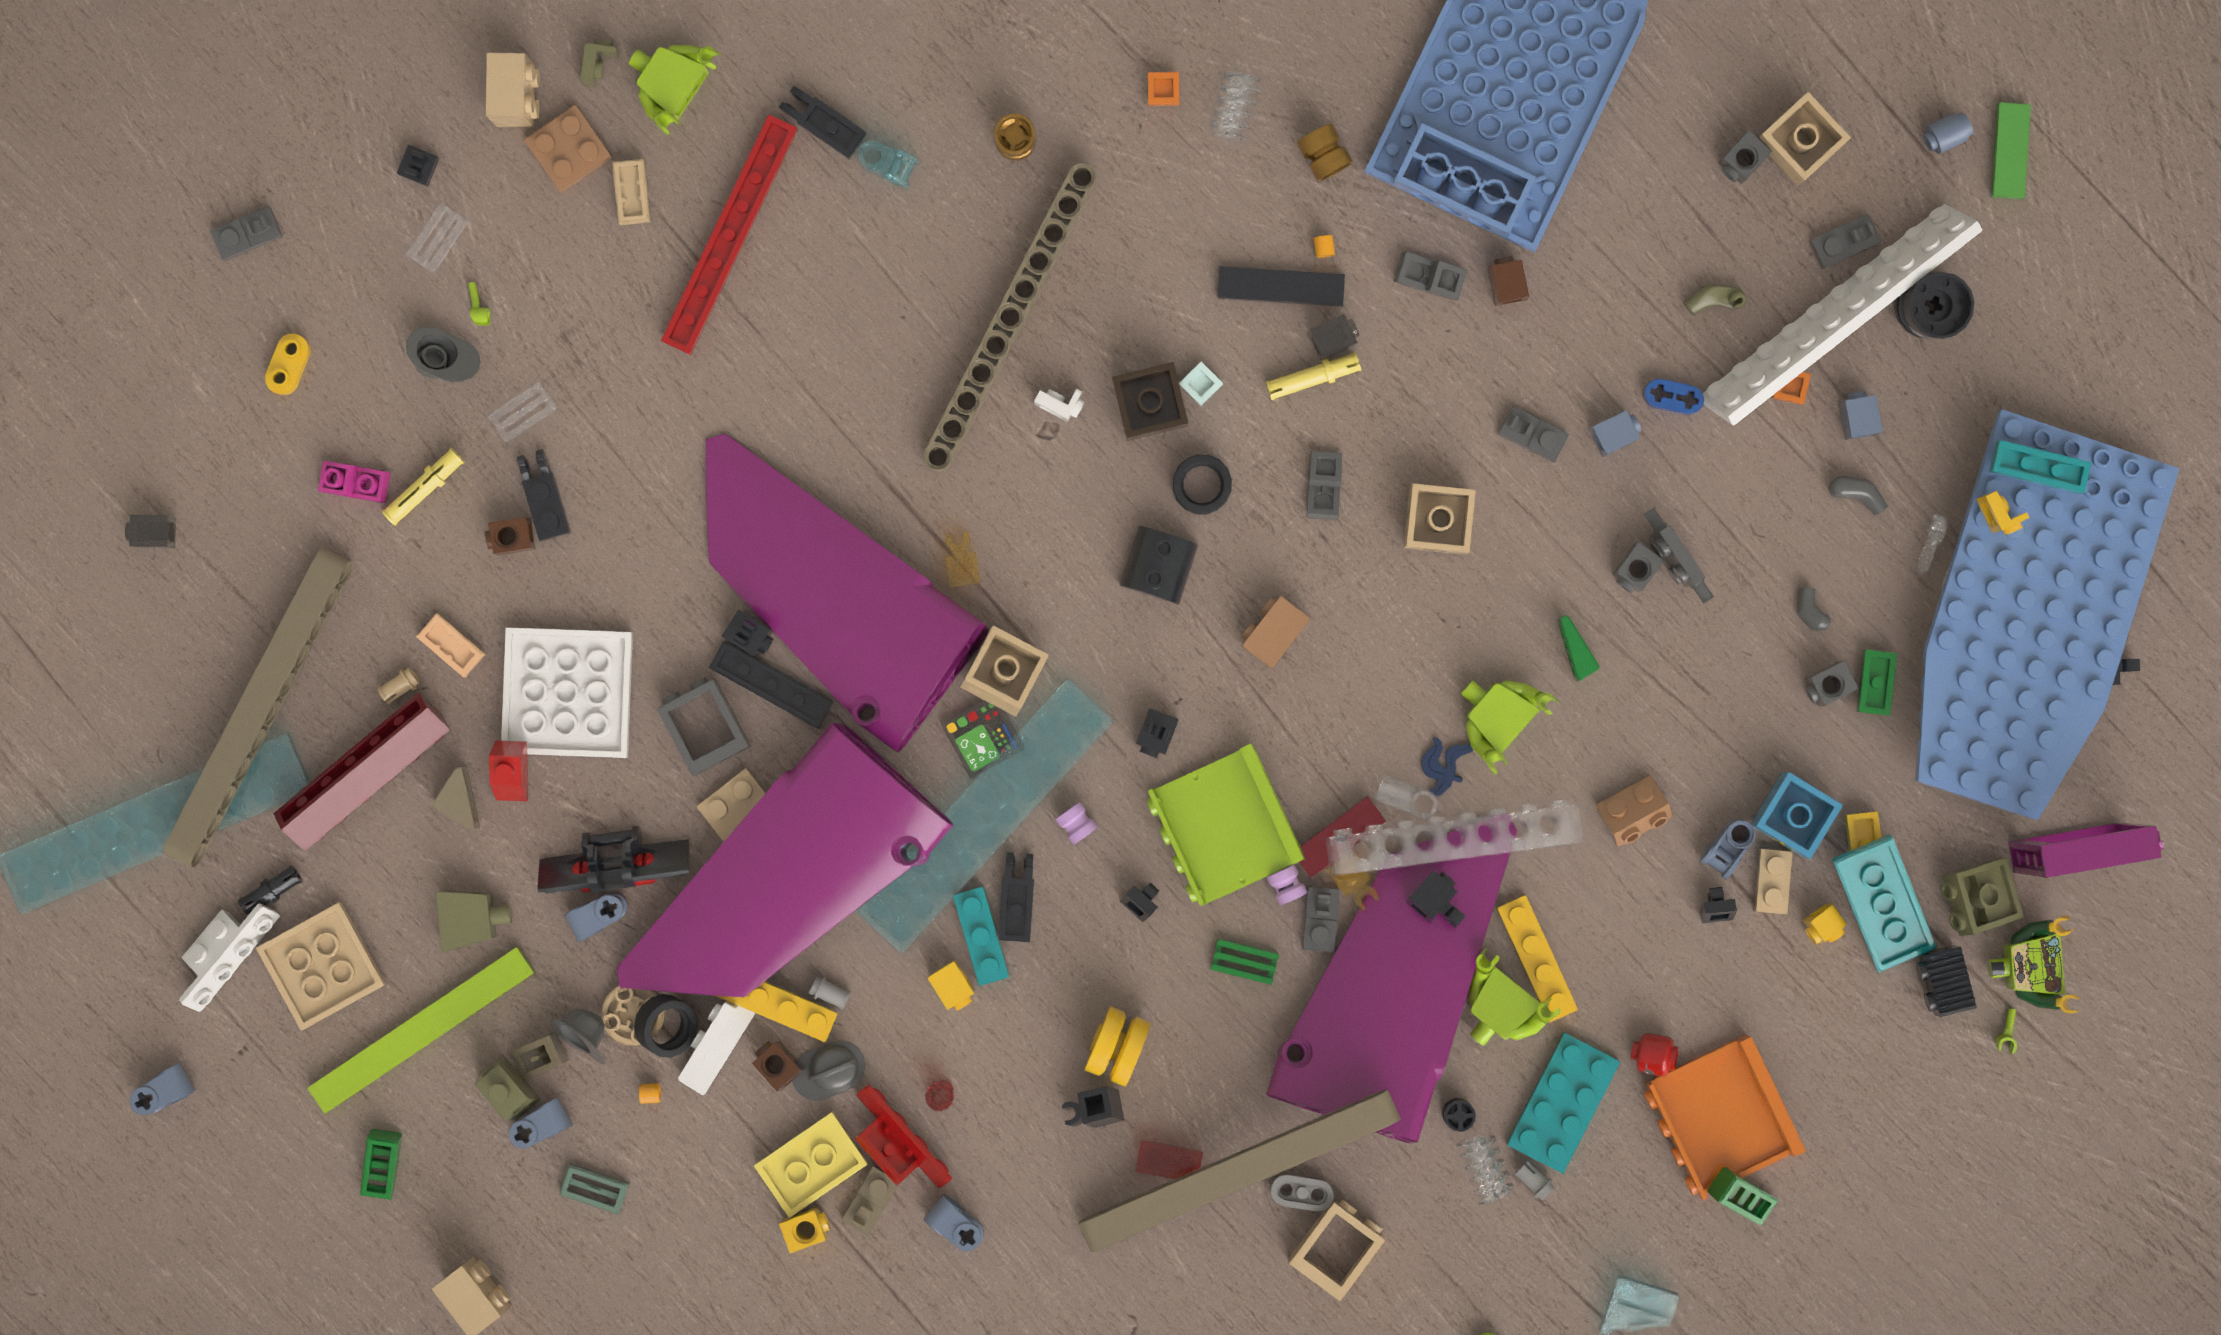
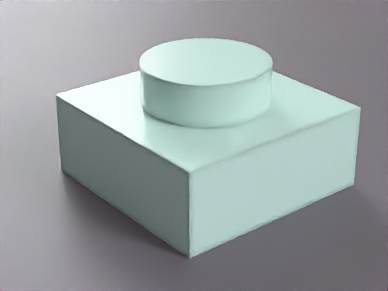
(1200, 384)

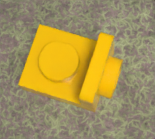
(1996, 510)

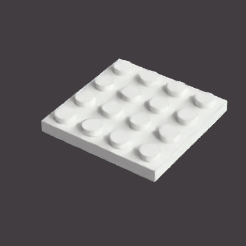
(568, 691)

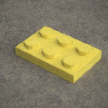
(811, 1164)

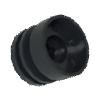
(1951, 302)

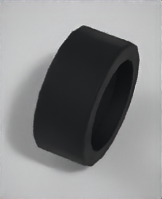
(1225, 488)
(647, 1015)

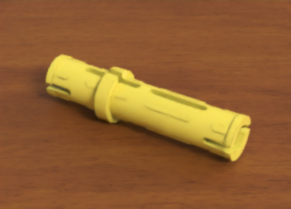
(1313, 376)
(423, 486)

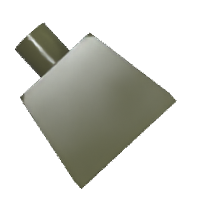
(468, 918)
(506, 1089)

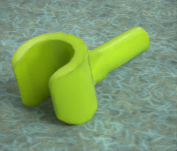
(479, 315)
(2007, 1033)

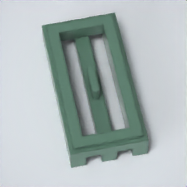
(619, 1197)

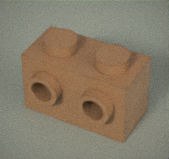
(1274, 632)

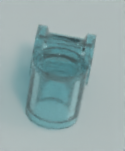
(889, 164)

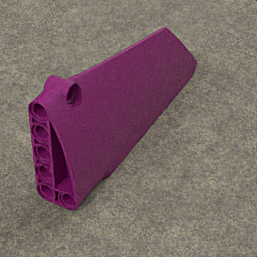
(835, 595)
(789, 872)
(1392, 996)

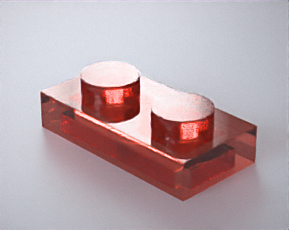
(1167, 1160)

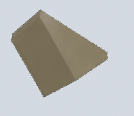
(457, 800)
(540, 1055)

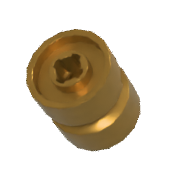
(1015, 137)
(1324, 151)

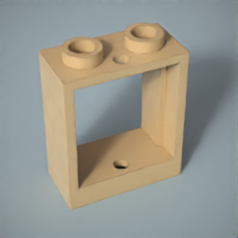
(1317, 1274)

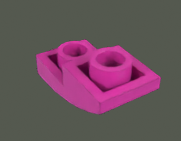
(354, 482)

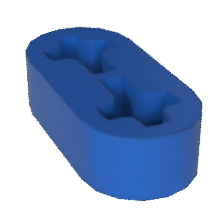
(1672, 404)

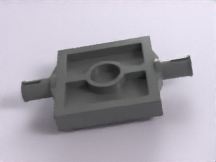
(1683, 567)

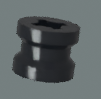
(1464, 1120)

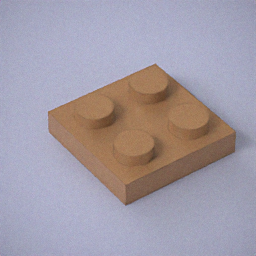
(568, 148)

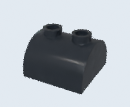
(1159, 564)

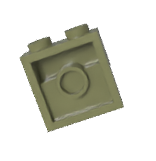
(1981, 897)

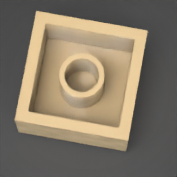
(511, 90)
(1803, 138)
(1439, 519)
(1004, 671)
(472, 1296)

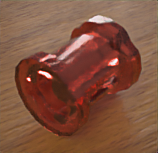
(942, 1105)

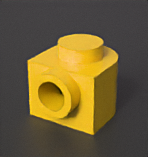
(1824, 924)

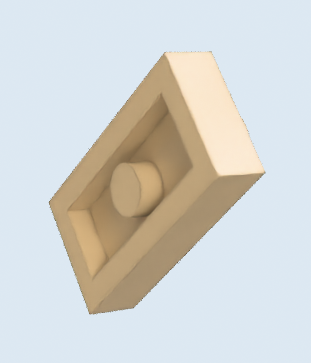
(1773, 881)

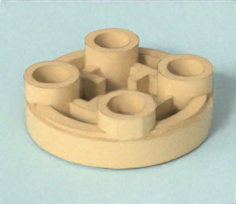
(620, 1013)

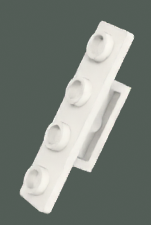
(221, 951)
(715, 1045)

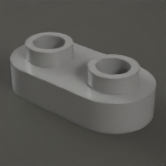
(1301, 1192)

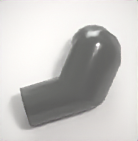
(1810, 613)

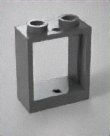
(718, 755)

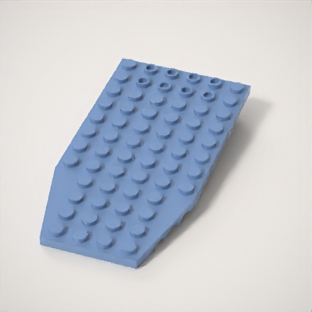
(1505, 107)
(2035, 620)

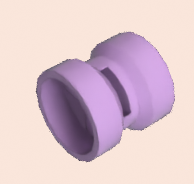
(1076, 823)
(1287, 885)

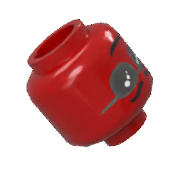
(1655, 1054)

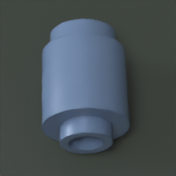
(1947, 132)

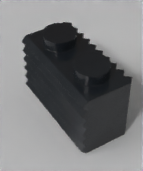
(1946, 981)

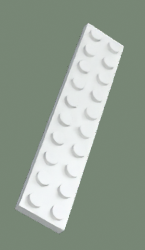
(1840, 313)

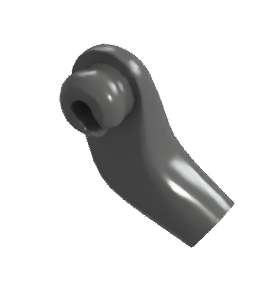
(1858, 489)

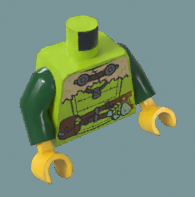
(2035, 965)

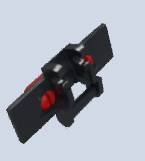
(637, 865)

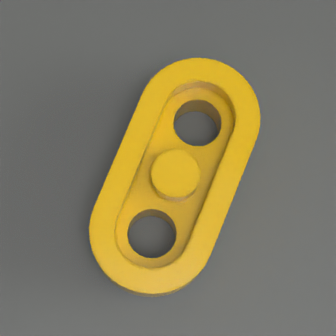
(290, 365)

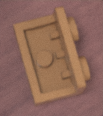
(1635, 811)

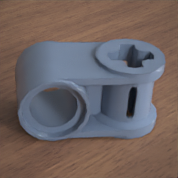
(1727, 848)
(593, 917)
(165, 1089)
(543, 1122)
(950, 1219)

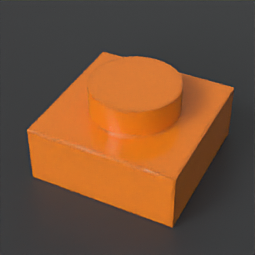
(1163, 89)
(1795, 390)

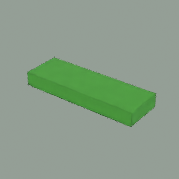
(2010, 150)

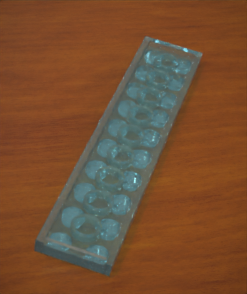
(989, 813)
(139, 829)

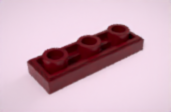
(1357, 817)

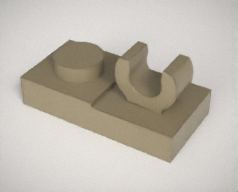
(870, 1201)

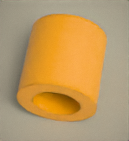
(1324, 246)
(650, 1093)

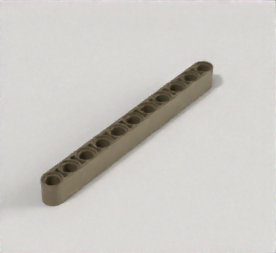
(1013, 302)
(258, 707)
(1239, 1170)

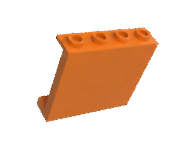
(1723, 1114)

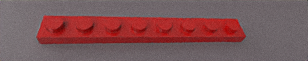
(729, 234)

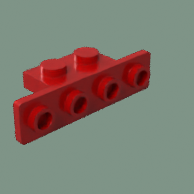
(894, 1145)

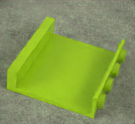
(1225, 826)

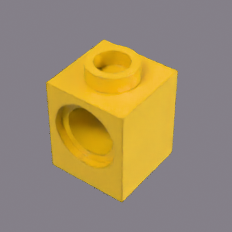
(952, 986)
(794, 1239)

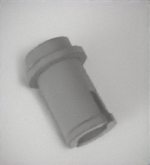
(829, 992)
(1534, 1180)

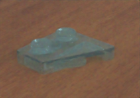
(1638, 1306)

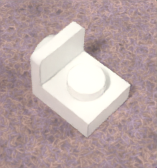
(1053, 403)

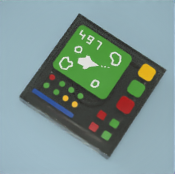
(979, 735)

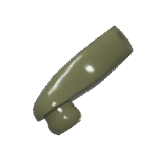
(1715, 295)

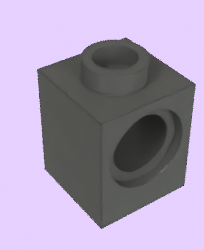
(1753, 148)
(1650, 562)
(1844, 684)

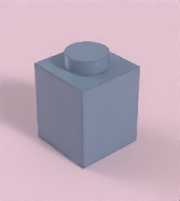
(1860, 415)
(1616, 432)

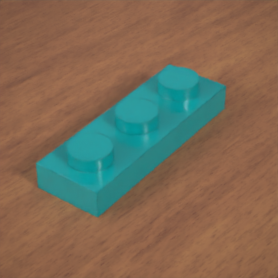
(2040, 467)
(981, 936)

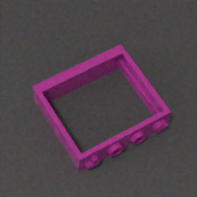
(2085, 849)

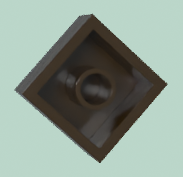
(1150, 401)

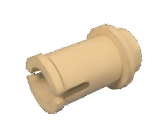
(399, 685)

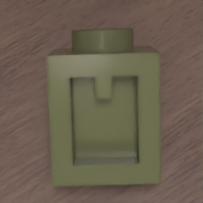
(592, 66)

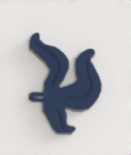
(1435, 770)

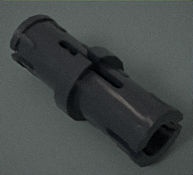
(270, 889)

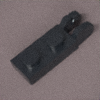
(825, 124)
(544, 499)
(1016, 902)

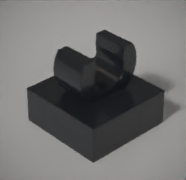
(418, 165)
(1140, 901)
(1717, 908)

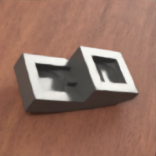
(1430, 276)
(1324, 485)

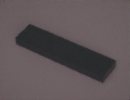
(1281, 286)
(771, 684)

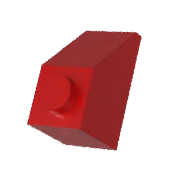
(509, 770)

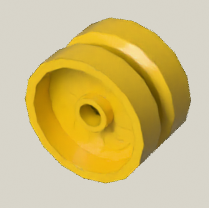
(1118, 1046)

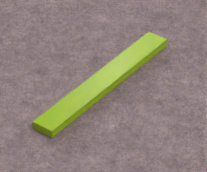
(421, 1030)

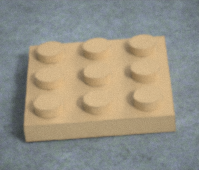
(321, 966)

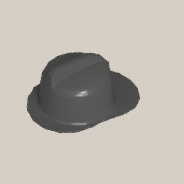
(442, 355)
(582, 1031)
(829, 1070)

